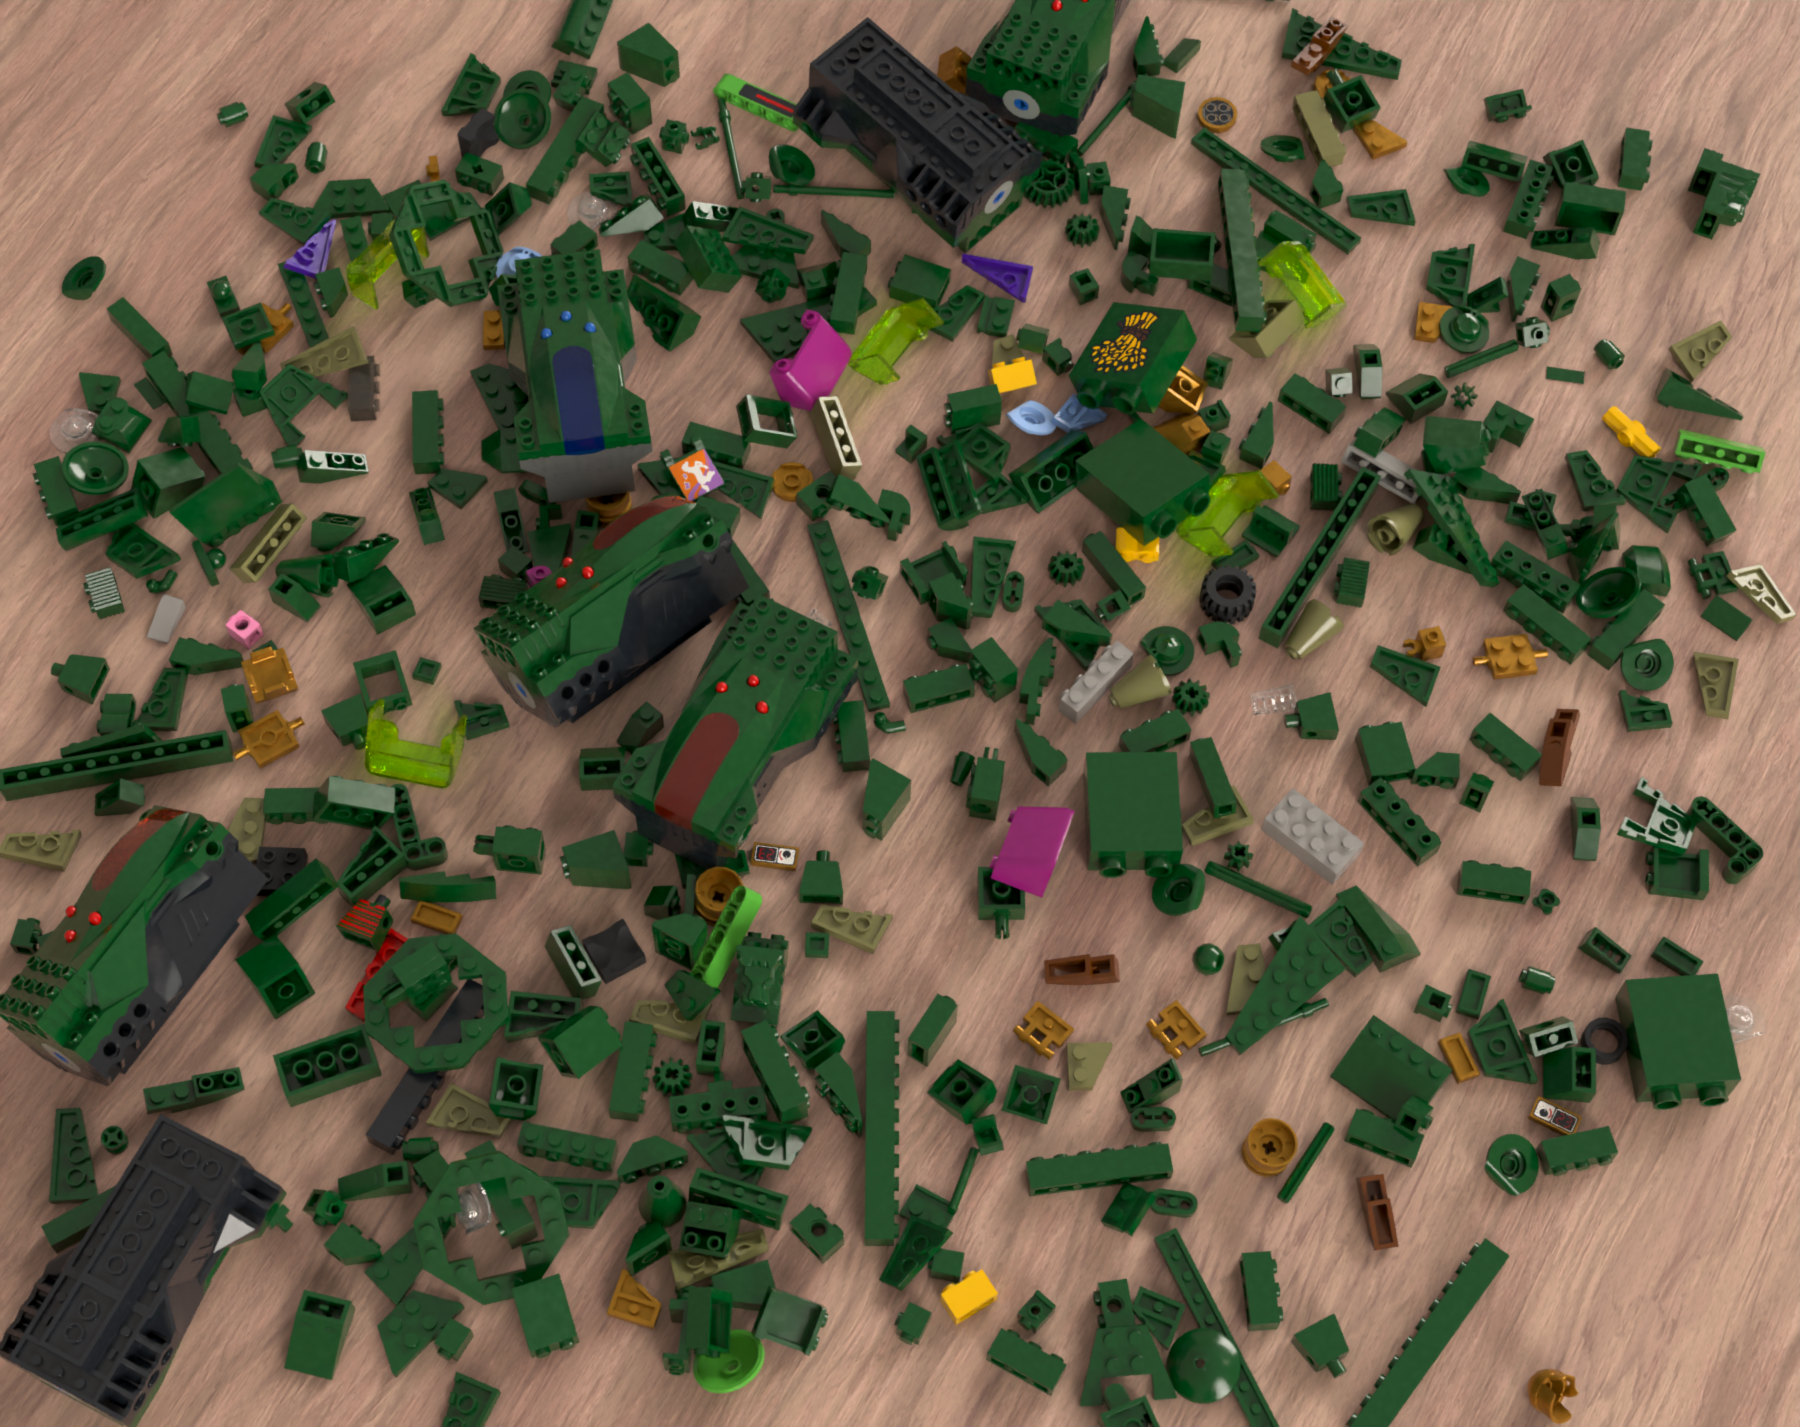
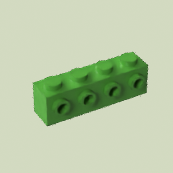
(1720, 451)

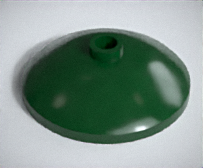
(514, 111)
(95, 468)
(1608, 592)
(1220, 1369)

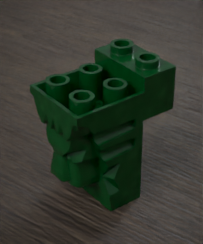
(1726, 192)
(760, 978)

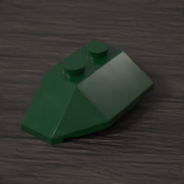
(501, 451)

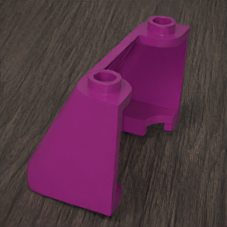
(814, 367)
(1031, 847)

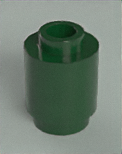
(232, 114)
(316, 157)
(1609, 354)
(286, 456)
(1537, 980)
(418, 1148)

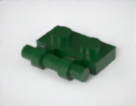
(1717, 570)

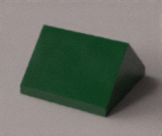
(208, 392)

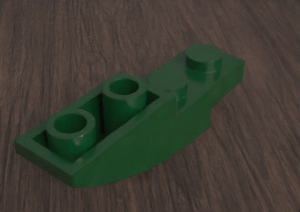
(1036, 677)
(194, 1093)

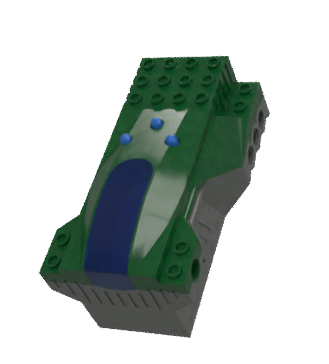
(572, 356)

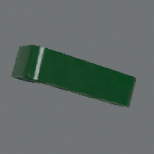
(1722, 836)
(415, 844)

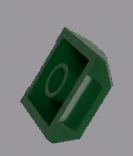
(1572, 165)
(1650, 567)
(515, 1089)
(963, 1091)

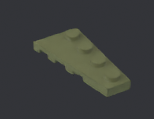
(331, 355)

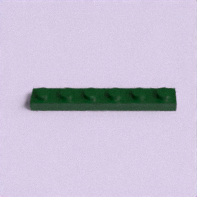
(304, 306)

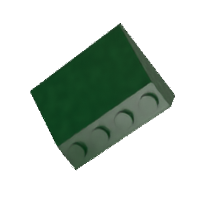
(227, 505)
(1389, 1069)

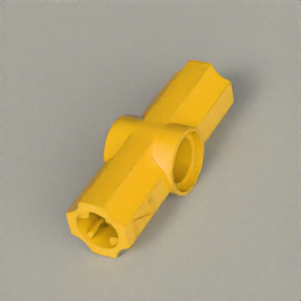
(1631, 433)

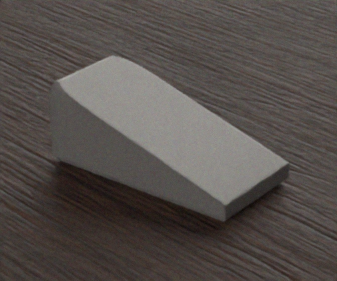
(166, 618)

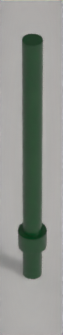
(725, 118)
(1106, 121)
(793, 190)
(1304, 1011)

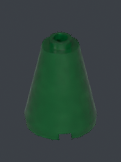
(313, 573)
(662, 1202)

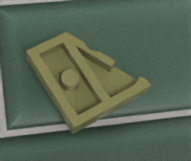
(1006, 350)
(1085, 1063)

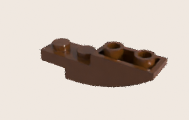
(1320, 46)
(1556, 747)

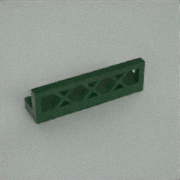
(739, 1196)

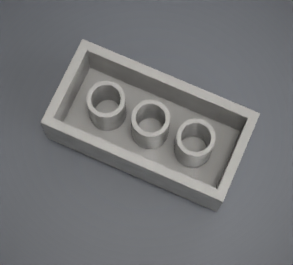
(1312, 836)

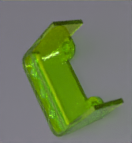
(375, 261)
(1305, 281)
(891, 338)
(1229, 500)
(408, 760)

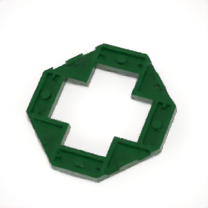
(433, 278)
(474, 1032)
(445, 1200)

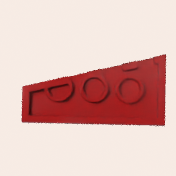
(390, 945)

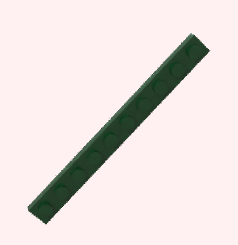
(1277, 191)
(848, 615)
(1208, 1316)

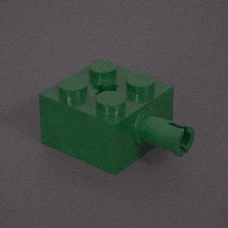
(1349, 101)
(998, 906)

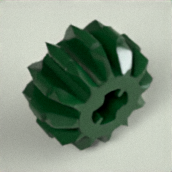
(1082, 230)
(1066, 568)
(1198, 699)
(676, 1070)

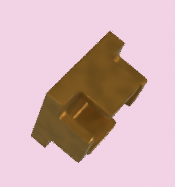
(269, 674)

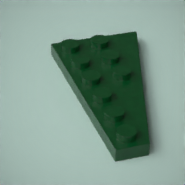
(781, 331)

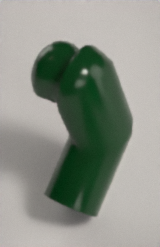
(163, 585)
(886, 726)

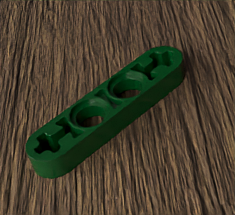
(1717, 485)

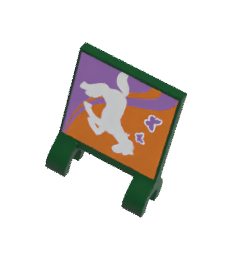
(694, 471)

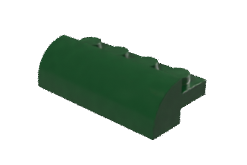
(581, 26)
(949, 486)
(101, 519)

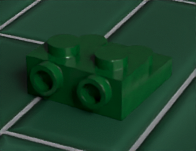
(603, 139)

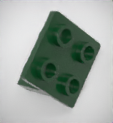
(1270, 530)

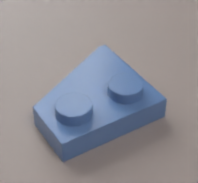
(1076, 416)

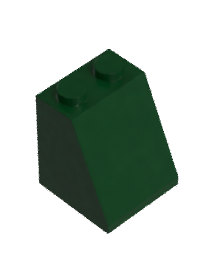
(649, 56)
(1157, 103)
(1455, 444)
(166, 480)
(884, 799)
(596, 863)
(275, 976)
(581, 1042)
(545, 1316)

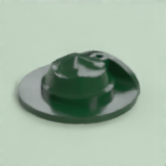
(530, 80)
(1283, 148)
(791, 165)
(1468, 181)
(84, 278)
(1464, 329)
(1170, 649)
(1647, 664)
(1180, 890)
(1512, 1163)

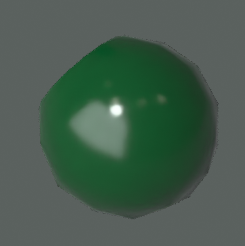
(1208, 959)

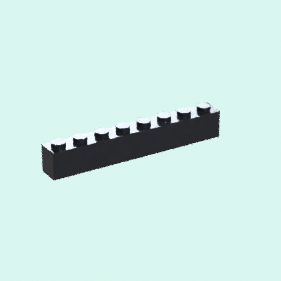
(414, 1089)

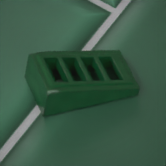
(1594, 952)

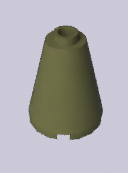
(1394, 528)
(1312, 630)
(1140, 685)

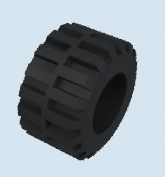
(1227, 579)

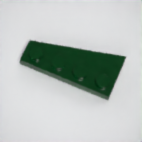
(988, 572)
(132, 736)
(400, 1265)

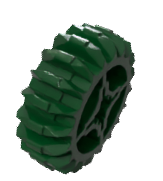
(1046, 190)

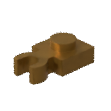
(433, 169)

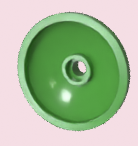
(732, 1369)

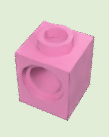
(245, 637)

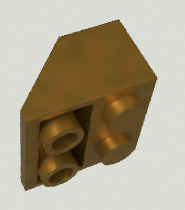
(953, 68)

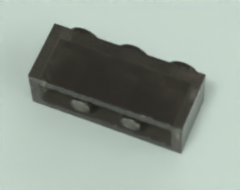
(363, 391)

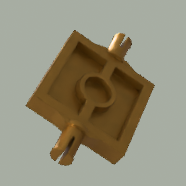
(280, 325)
(1510, 656)
(268, 738)

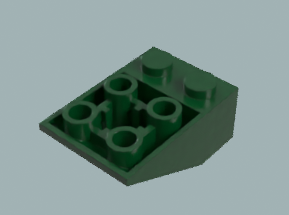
(382, 599)
(836, 1083)
(319, 1334)

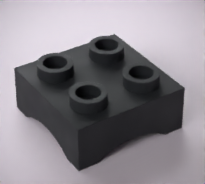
(478, 134)
(279, 866)
(614, 951)

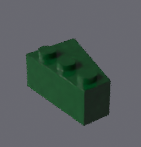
(371, 868)
(536, 1013)

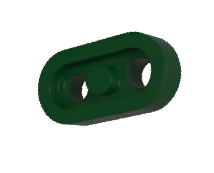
(1172, 1201)

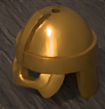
(1547, 1391)

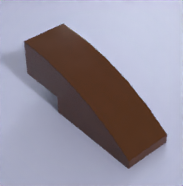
(1082, 970)
(1377, 1211)

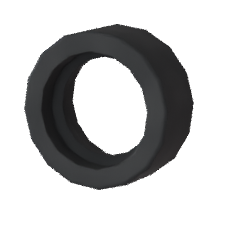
(1613, 1027)

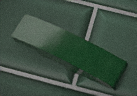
(439, 888)

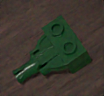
(1580, 526)

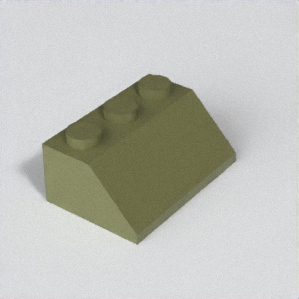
(1281, 321)

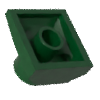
(120, 424)
(813, 1040)
(1031, 1094)

